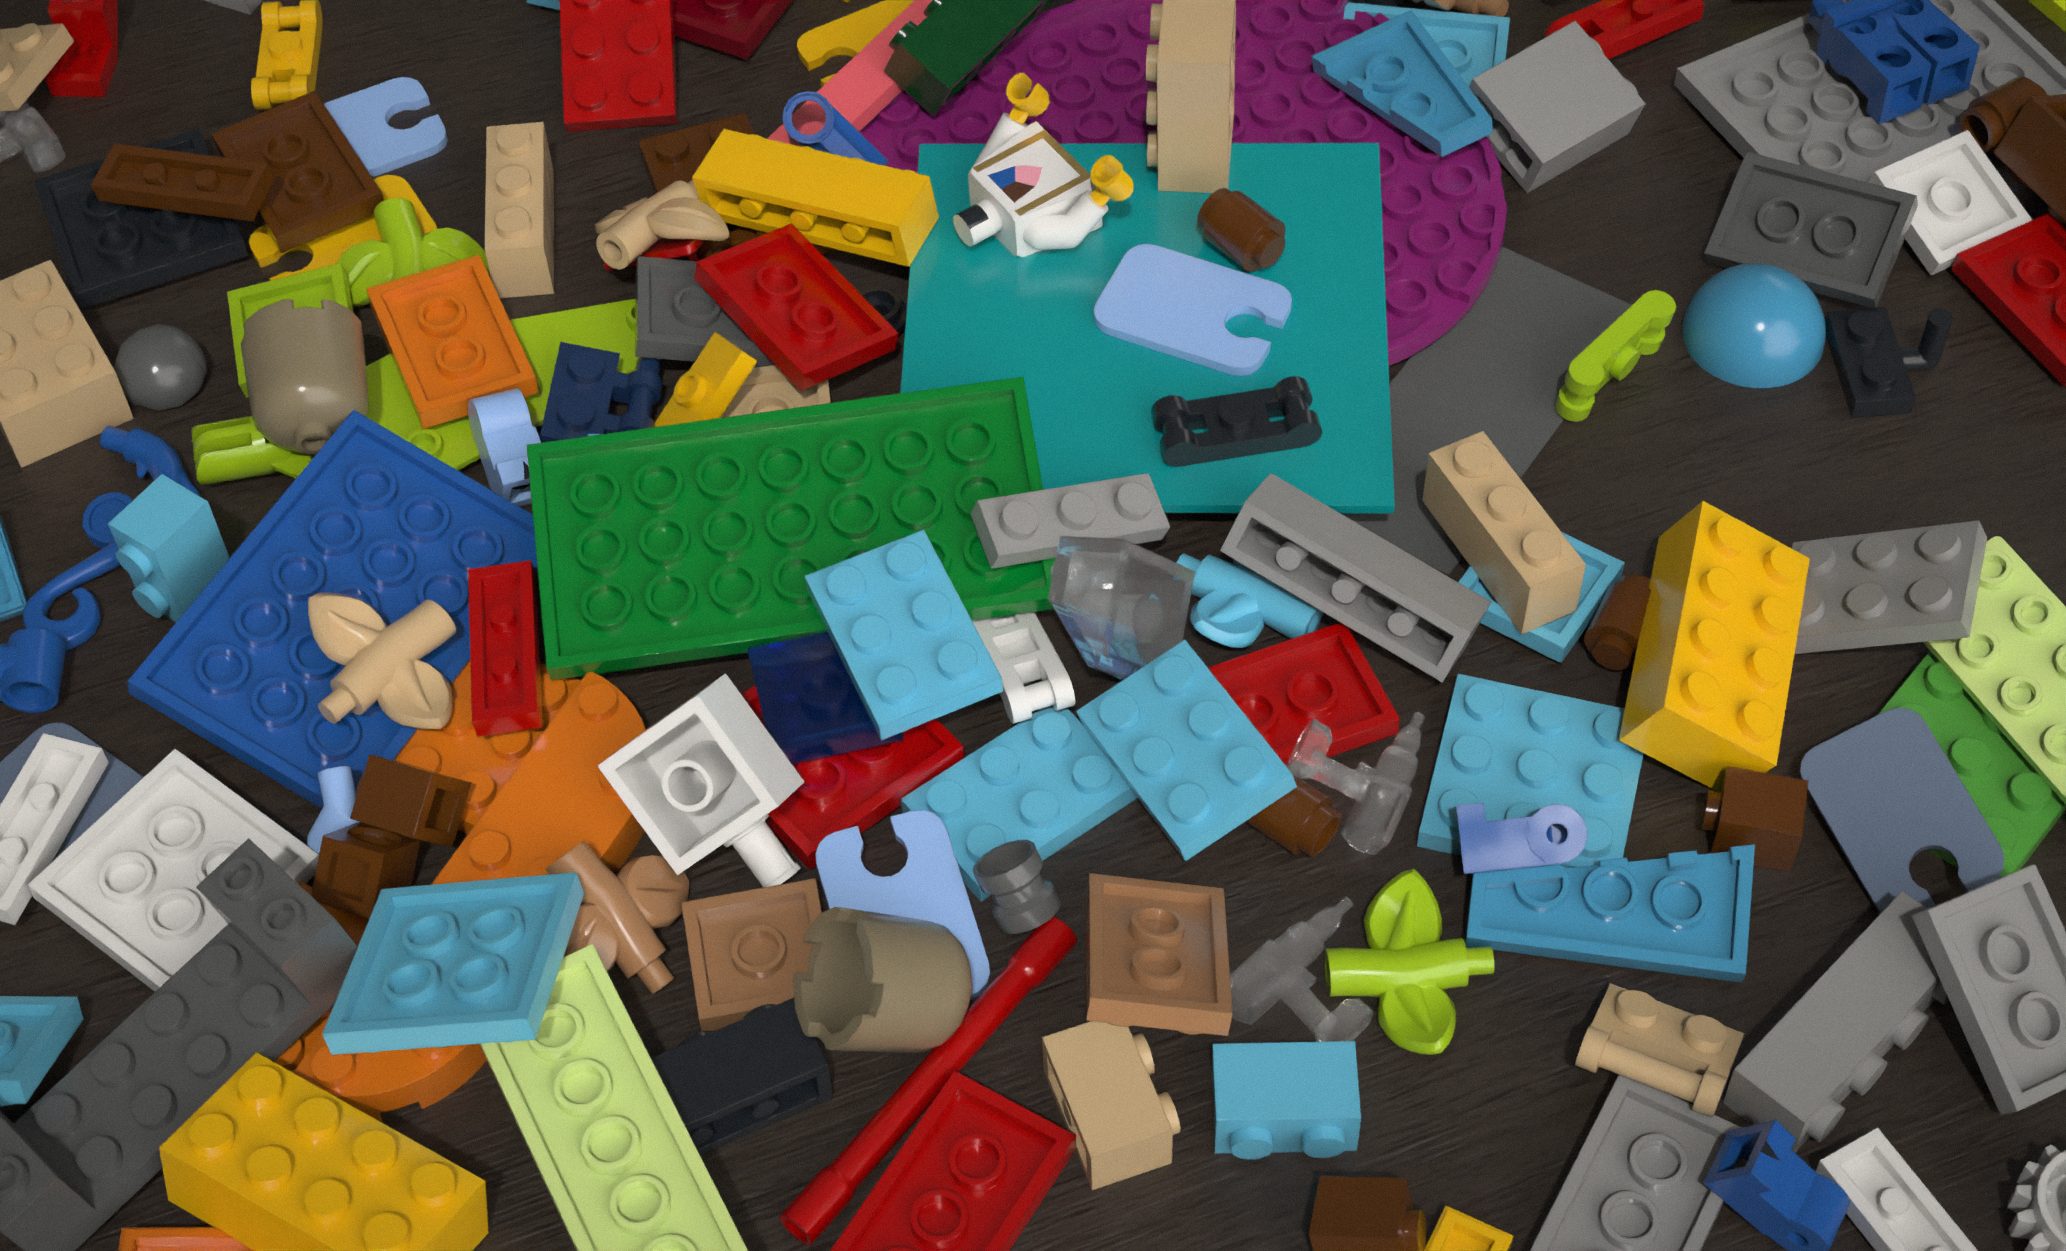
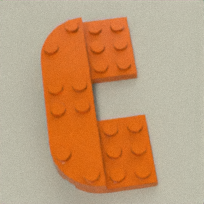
(525, 809)

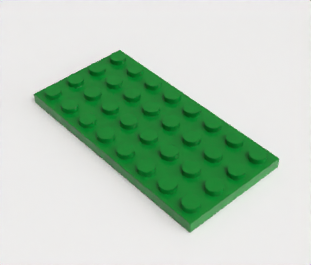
(707, 527)

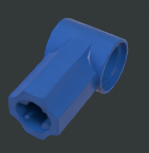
(837, 134)
(32, 670)

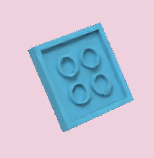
(1530, 752)
(455, 964)

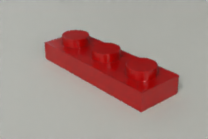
(504, 648)

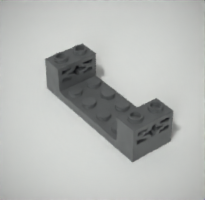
(242, 994)

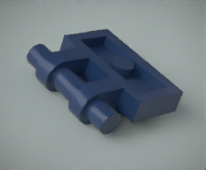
(585, 385)

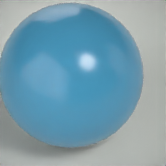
(1755, 326)

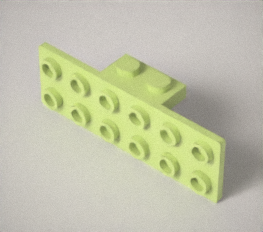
(2016, 660)

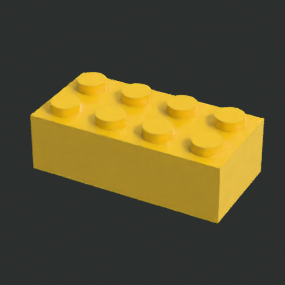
(1715, 648)
(312, 1173)

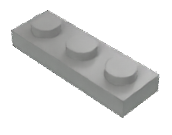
(1030, 523)

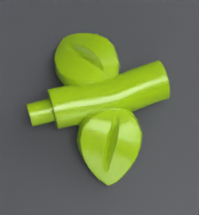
(402, 250)
(1407, 966)

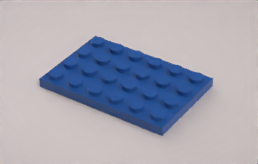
(356, 522)

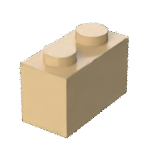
(1110, 1101)

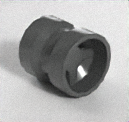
(1017, 887)

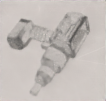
(31, 136)
(1378, 791)
(1281, 972)

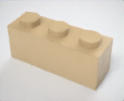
(519, 210)
(1503, 532)

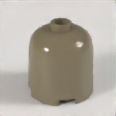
(304, 372)
(881, 982)

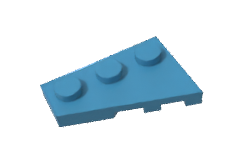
(1407, 82)

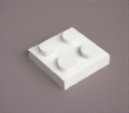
(1957, 197)

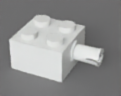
(708, 782)

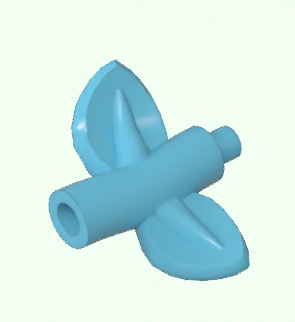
(1240, 602)

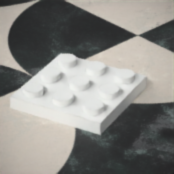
(138, 868)

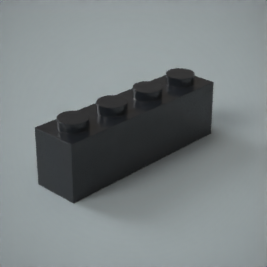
(744, 1075)

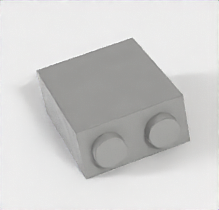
(1555, 105)

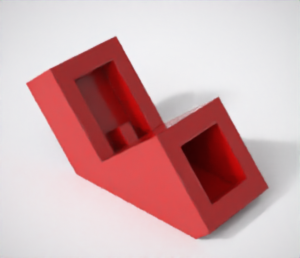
(93, 55)

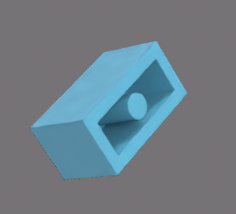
(168, 547)
(1285, 1098)

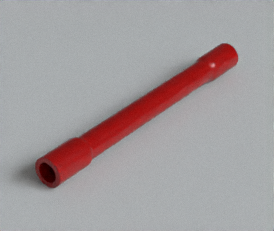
(835, 1185)

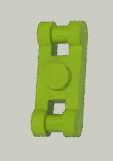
(1615, 353)

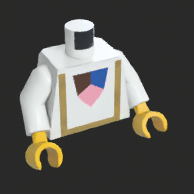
(1031, 187)

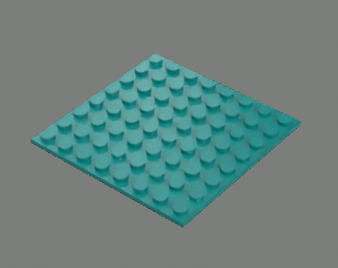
(1091, 395)

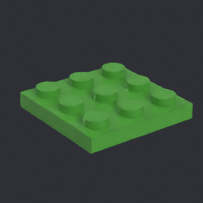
(1996, 775)

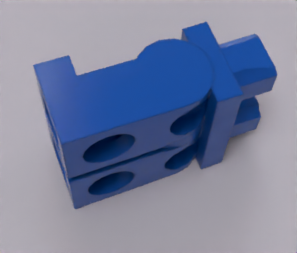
(1894, 51)

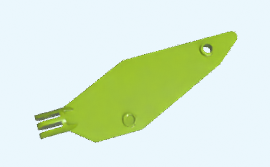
(239, 451)

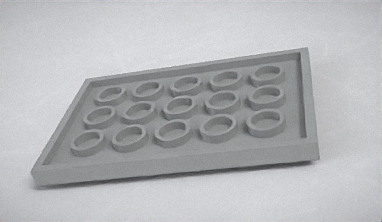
(1791, 106)

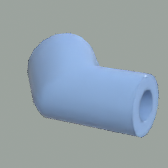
(338, 800)

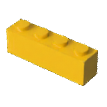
(823, 194)

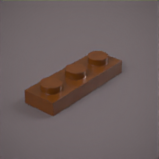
(183, 182)

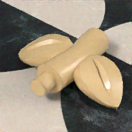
(667, 214)
(383, 660)

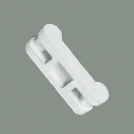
(1022, 656)

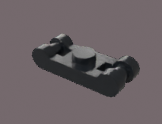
(1236, 423)

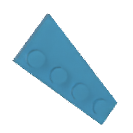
(1650, 915)

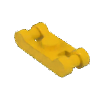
(287, 58)

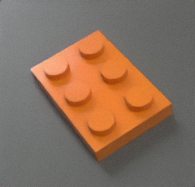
(450, 339)

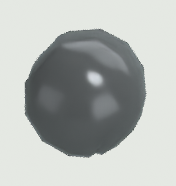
(160, 367)

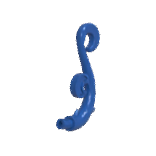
(149, 455)

